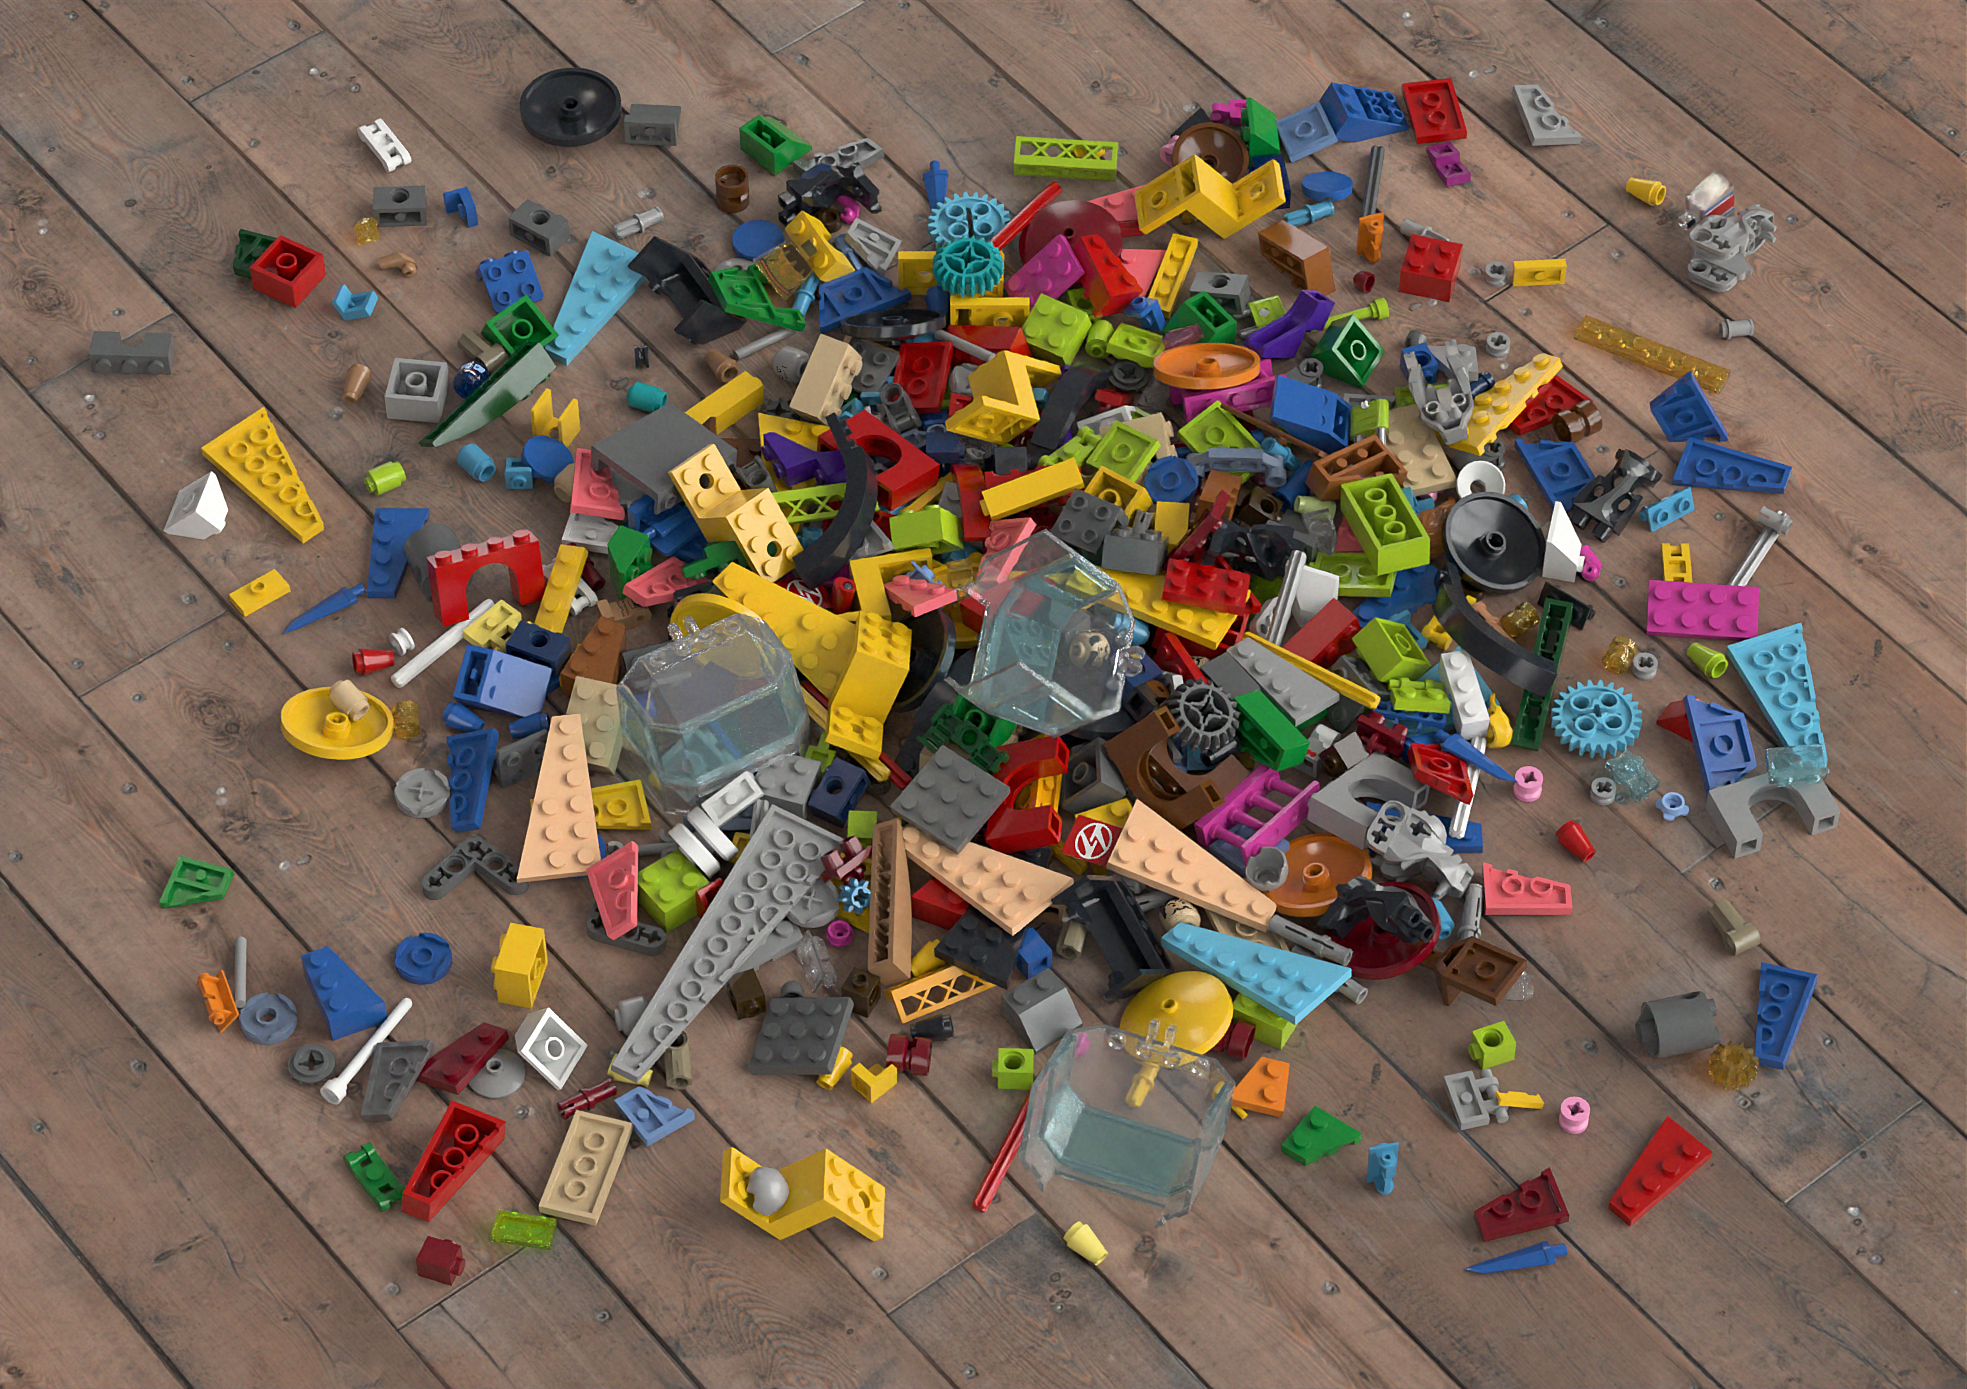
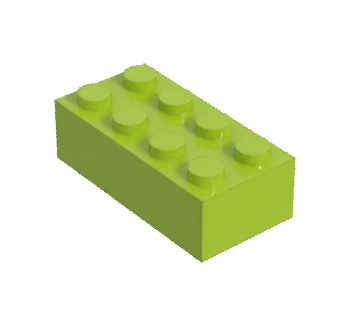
(1385, 524)

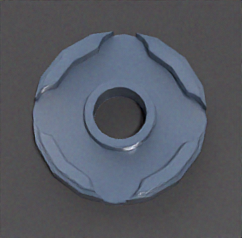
(268, 1032)

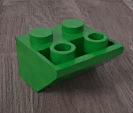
(1259, 130)
(771, 143)
(1209, 315)
(628, 557)

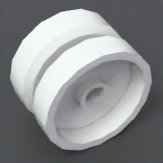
(703, 842)

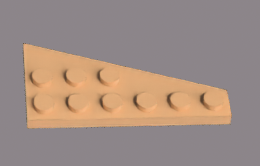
(562, 820)
(1171, 862)

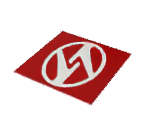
(817, 596)
(1091, 840)

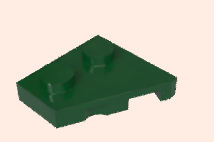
(250, 248)

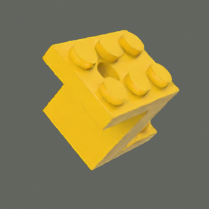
(1209, 196)
(962, 310)
(1003, 398)
(736, 514)
(873, 572)
(868, 685)
(818, 1190)

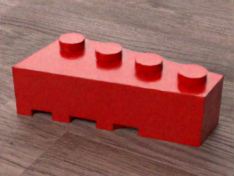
(452, 1156)

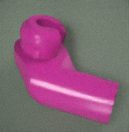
(851, 208)
(1592, 564)

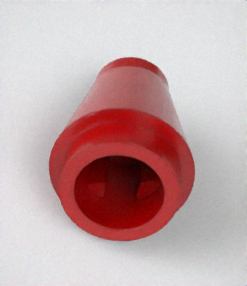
(371, 660)
(1575, 840)

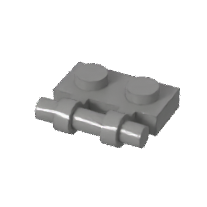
(1467, 1101)

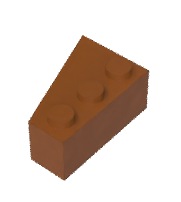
(1299, 256)
(1354, 463)
(1210, 489)
(597, 656)

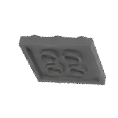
(950, 799)
(801, 1036)

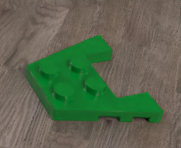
(745, 296)

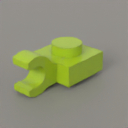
(823, 753)

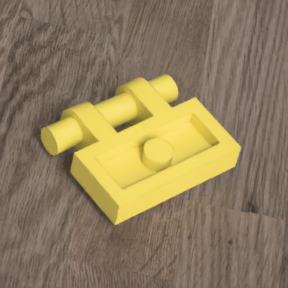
(492, 625)

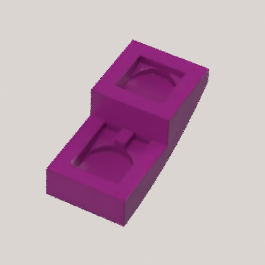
(1447, 164)

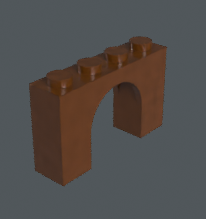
(1131, 755)
(1174, 781)

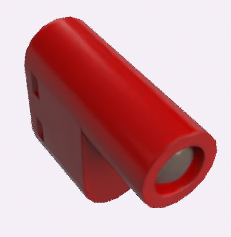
(842, 595)

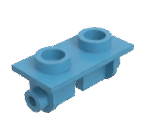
(1668, 509)
(1382, 1166)

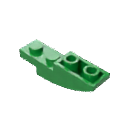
(719, 556)

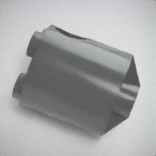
(426, 543)
(1677, 1025)

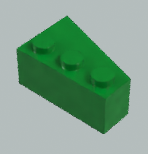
(1268, 733)

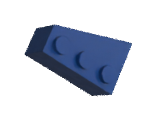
(341, 994)

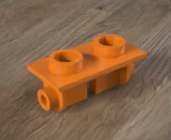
(1370, 237)
(219, 999)

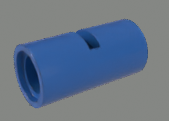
(1294, 487)

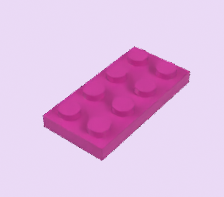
(1702, 610)

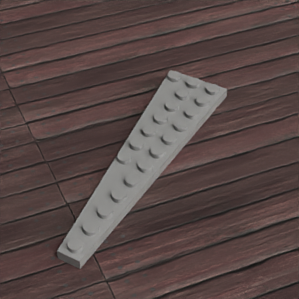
(756, 896)

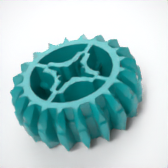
(967, 266)

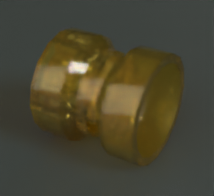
(1522, 618)
(1619, 654)
(406, 721)

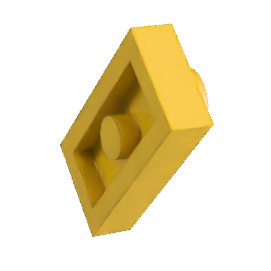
(1539, 272)

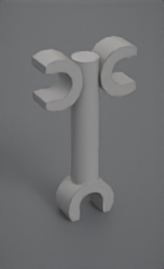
(665, 846)

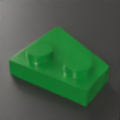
(195, 883)
(1318, 1136)

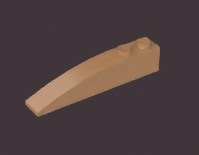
(890, 906)

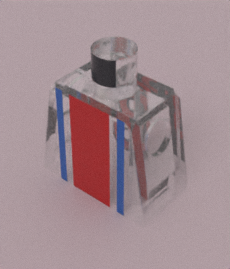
(1710, 197)

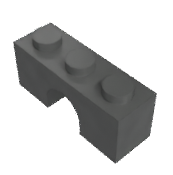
(150, 357)

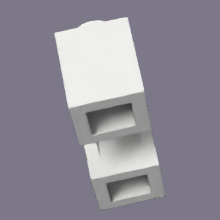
(1460, 681)

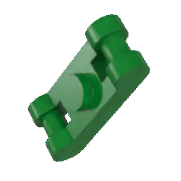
(374, 1177)

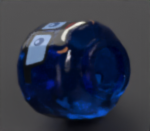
(469, 378)

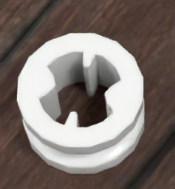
(401, 641)

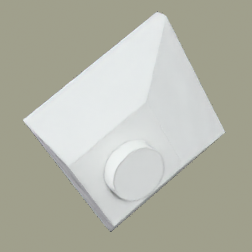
(198, 509)
(1562, 548)
(1313, 593)
(549, 1046)

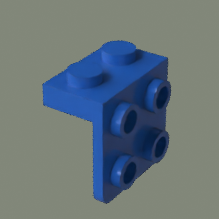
(509, 279)
(642, 512)

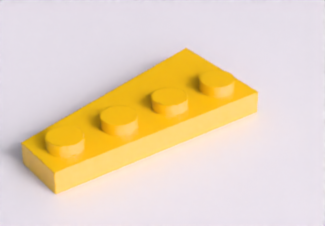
(620, 806)

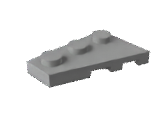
(1540, 118)

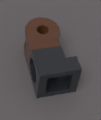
(1145, 699)

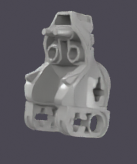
(1724, 242)
(1446, 408)
(1411, 855)

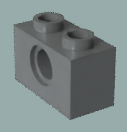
(400, 206)
(538, 227)
(1227, 289)

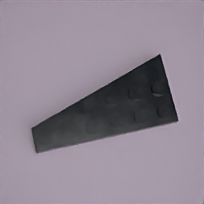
(981, 944)

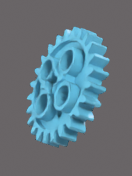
(951, 218)
(1596, 719)

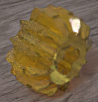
(1733, 1065)

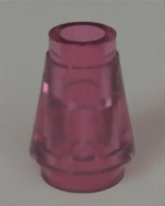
(1182, 336)

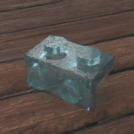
(1796, 764)

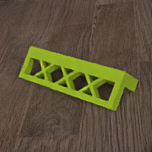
(1065, 167)
(808, 496)

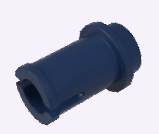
(1484, 383)

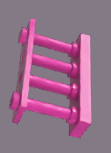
(1243, 397)
(1244, 798)

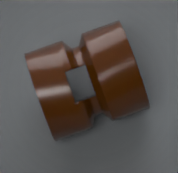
(732, 188)
(1578, 422)

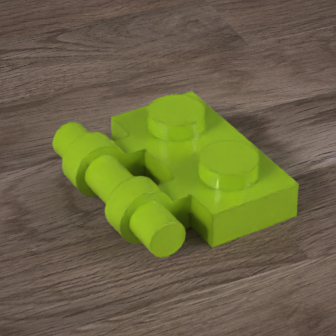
(1418, 695)

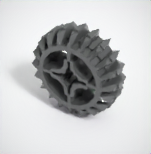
(1214, 708)

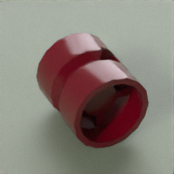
(1237, 1040)
(909, 1054)

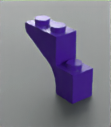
(1284, 335)
(798, 464)

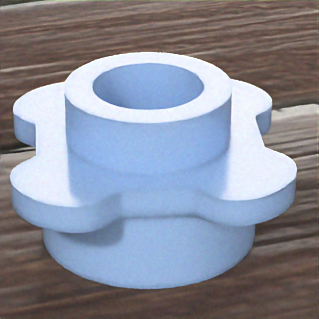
(1672, 800)

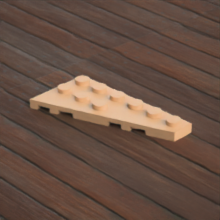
(992, 882)

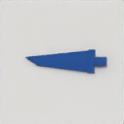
(935, 184)
(663, 525)
(336, 602)
(1464, 750)
(1531, 1256)

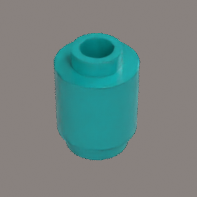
(646, 397)

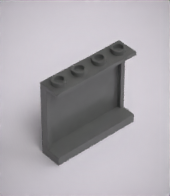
(654, 447)

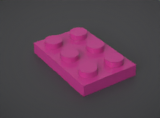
(1046, 273)

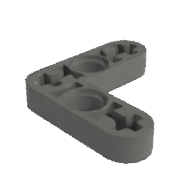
(470, 863)
(649, 933)

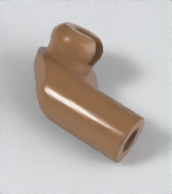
(401, 261)

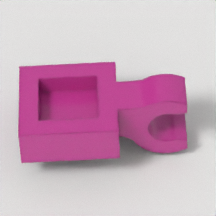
(1222, 112)

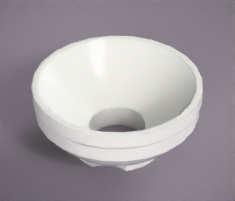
(1483, 472)

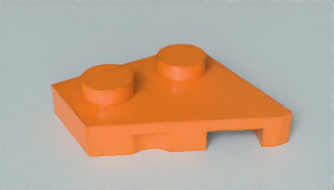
(1263, 1088)

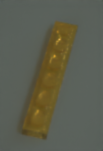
(1651, 353)

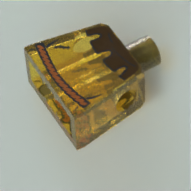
(786, 266)

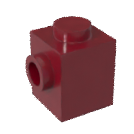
(440, 1260)

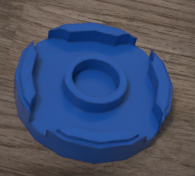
(1327, 184)
(755, 238)
(545, 457)
(1171, 480)
(423, 958)

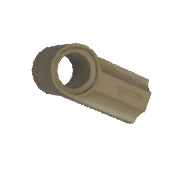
(482, 350)
(1736, 933)
(1071, 938)
(678, 1063)

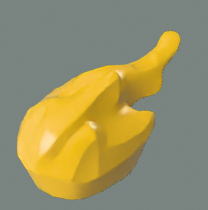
(1499, 729)

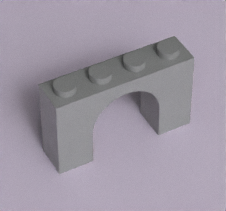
(1374, 777)
(1732, 816)

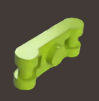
(1074, 448)

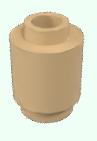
(349, 699)

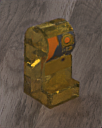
(958, 575)

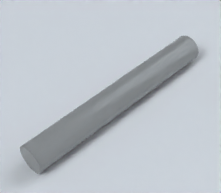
(763, 342)
(964, 345)
(240, 972)

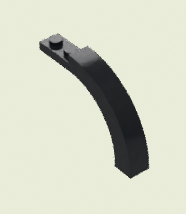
(1063, 406)
(854, 517)
(1483, 641)
(941, 693)

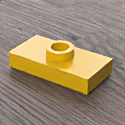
(259, 592)

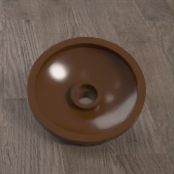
(1214, 145)

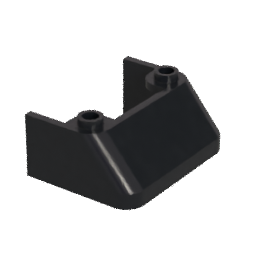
(686, 283)
(1119, 930)

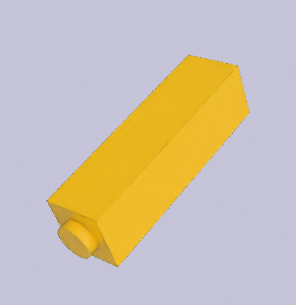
(730, 401)
(1031, 489)

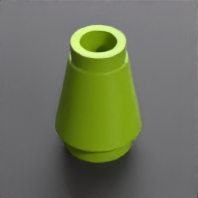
(1709, 661)

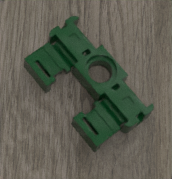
(952, 727)

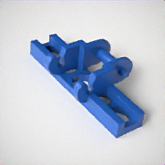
(1418, 716)

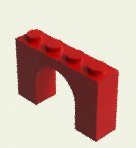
(913, 469)
(452, 570)
(1034, 827)

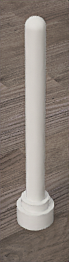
(335, 1089)

